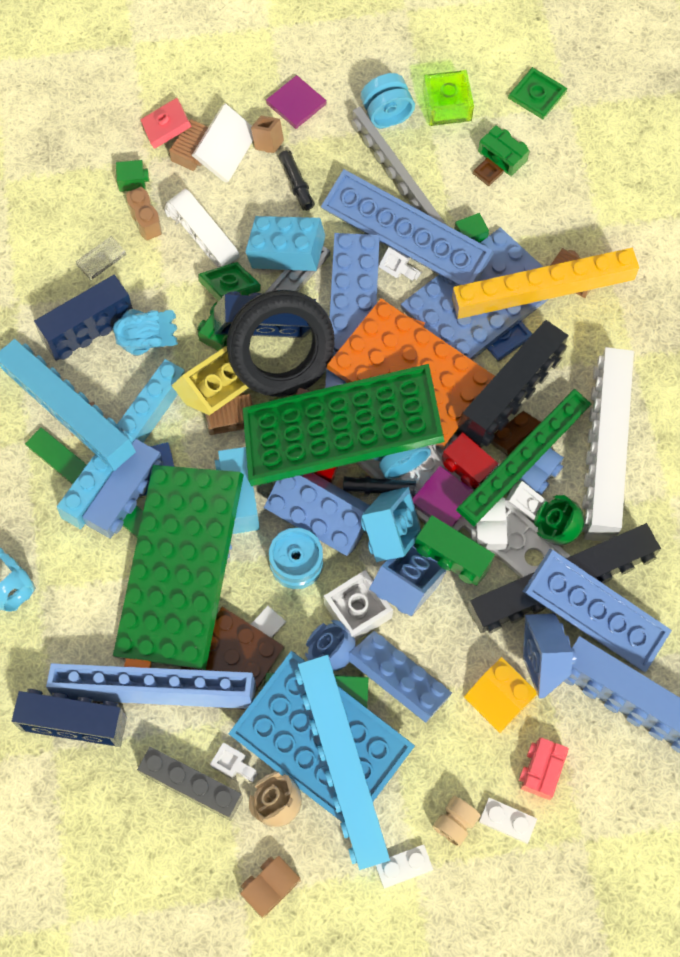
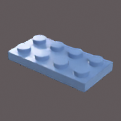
(399, 676)

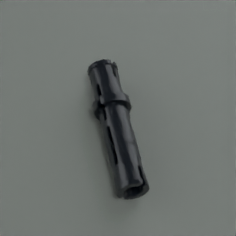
(299, 186)
(372, 485)

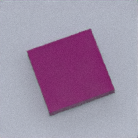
(296, 102)
(442, 496)

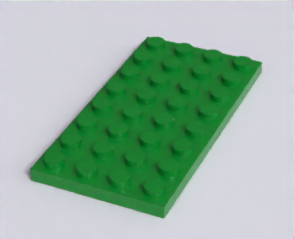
(341, 425)
(179, 566)

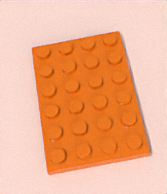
(394, 342)

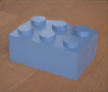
(407, 581)

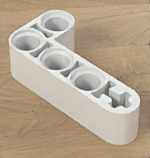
(186, 210)

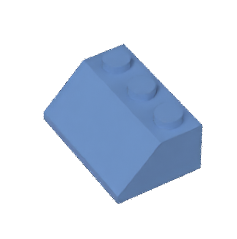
(546, 652)

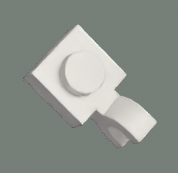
(396, 264)
(230, 762)

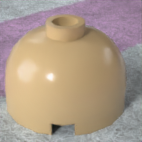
(276, 800)

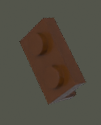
(514, 432)

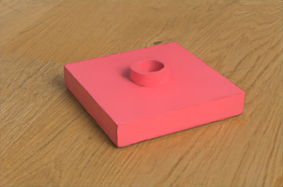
(165, 123)

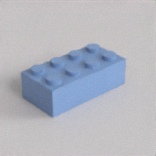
(319, 508)

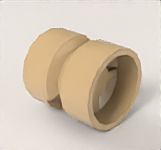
(457, 819)

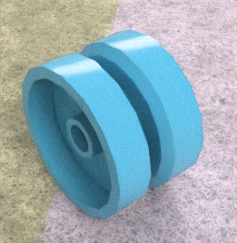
(387, 100)
(402, 462)
(309, 556)

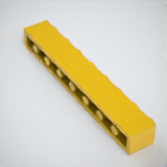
(545, 283)

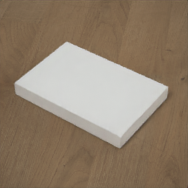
(224, 143)

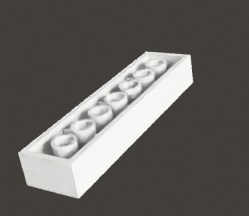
(608, 445)

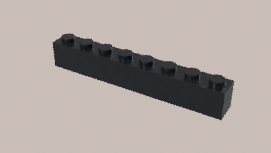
(599, 561)

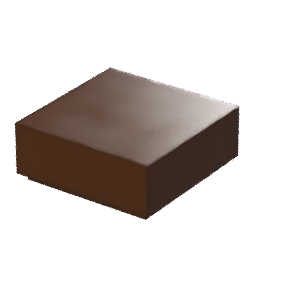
(488, 172)

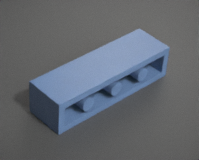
(122, 490)

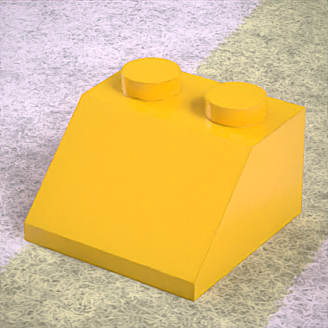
(501, 695)

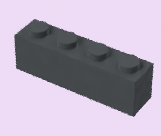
(190, 783)

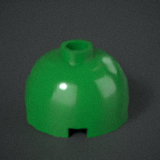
(559, 520)

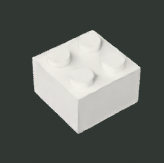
(358, 606)

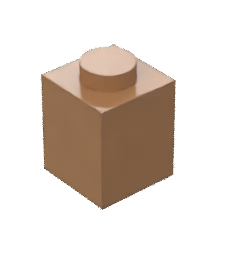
(267, 134)

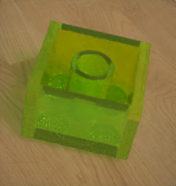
(448, 97)

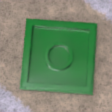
(537, 93)
(229, 279)

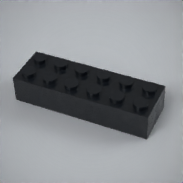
(513, 384)

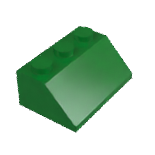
(454, 551)

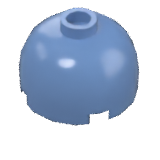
(331, 640)

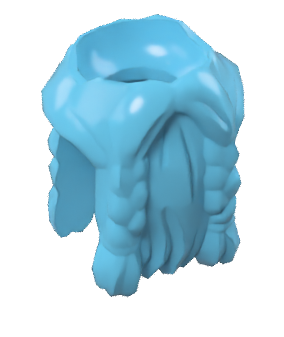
(142, 331)
(18, 580)

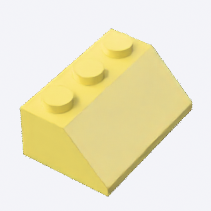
(210, 384)

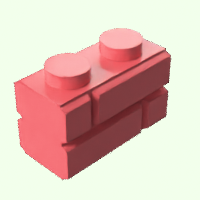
(544, 768)

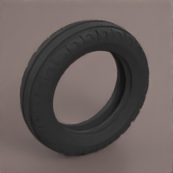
(255, 313)

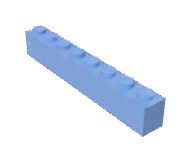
(153, 685)

